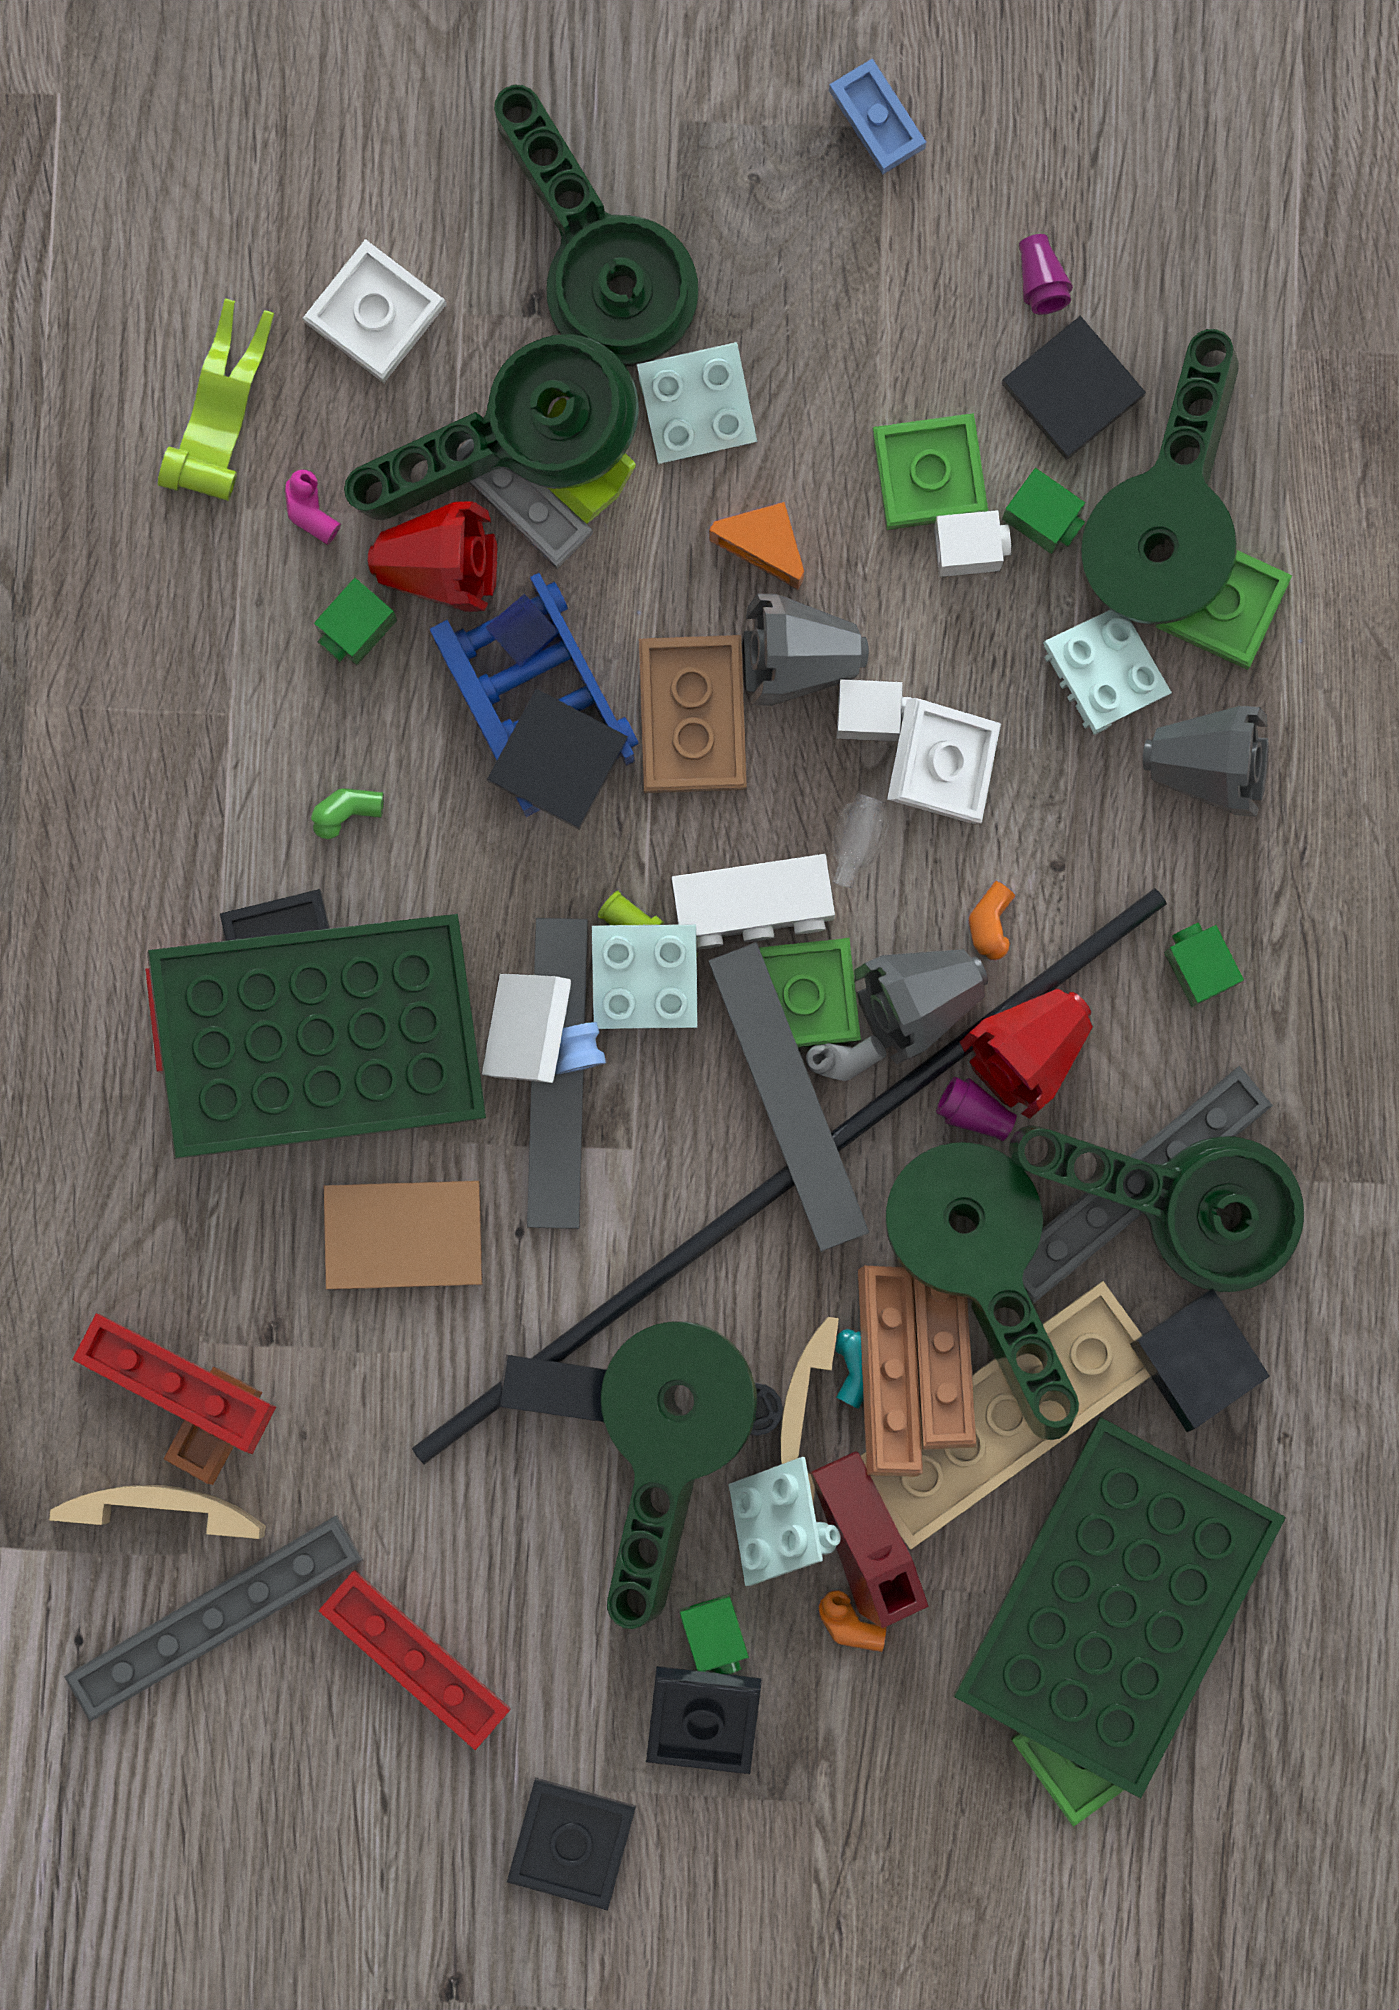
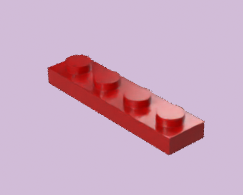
(174, 1383)
(414, 1659)

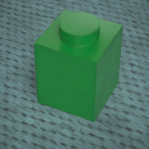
(1045, 512)
(354, 623)
(1202, 963)
(714, 1635)

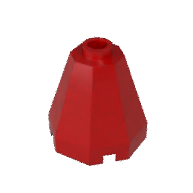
(439, 557)
(1030, 1048)

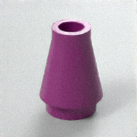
(1043, 277)
(973, 1109)

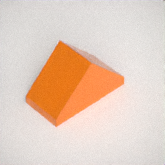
(764, 540)

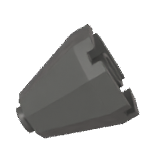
(797, 650)
(1213, 758)
(918, 996)

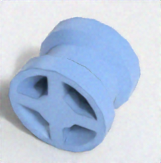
(579, 1049)

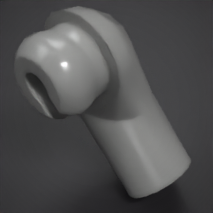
(842, 1061)

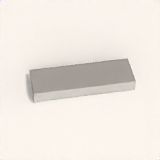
(532, 511)

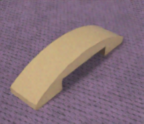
(816, 1354)
(223, 1517)

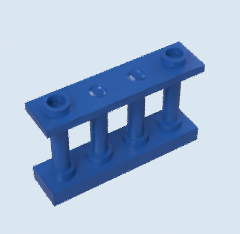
(484, 691)

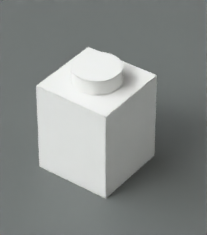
(971, 543)
(870, 710)

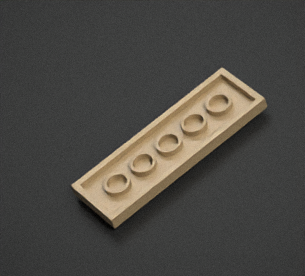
(1096, 1353)

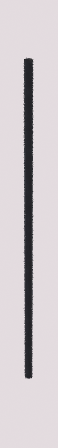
(782, 1180)

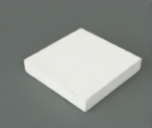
(374, 311)
(944, 761)
(526, 1027)

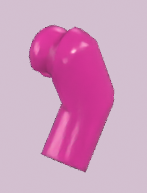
(303, 507)

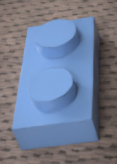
(877, 116)

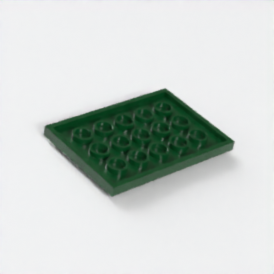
(315, 1035)
(1119, 1607)

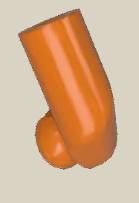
(986, 924)
(845, 1625)

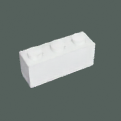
(755, 900)

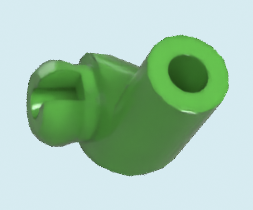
(340, 806)

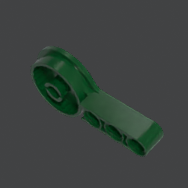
(600, 248)
(517, 429)
(1171, 505)
(1184, 1201)
(982, 1263)
(670, 1446)

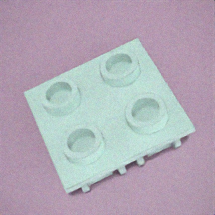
(697, 402)
(1105, 669)
(644, 976)
(778, 1523)

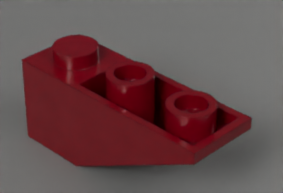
(870, 1543)

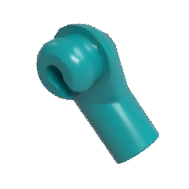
(849, 1346)

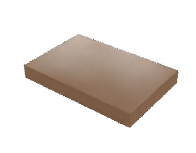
(692, 714)
(403, 1235)

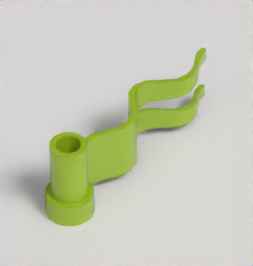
(216, 414)

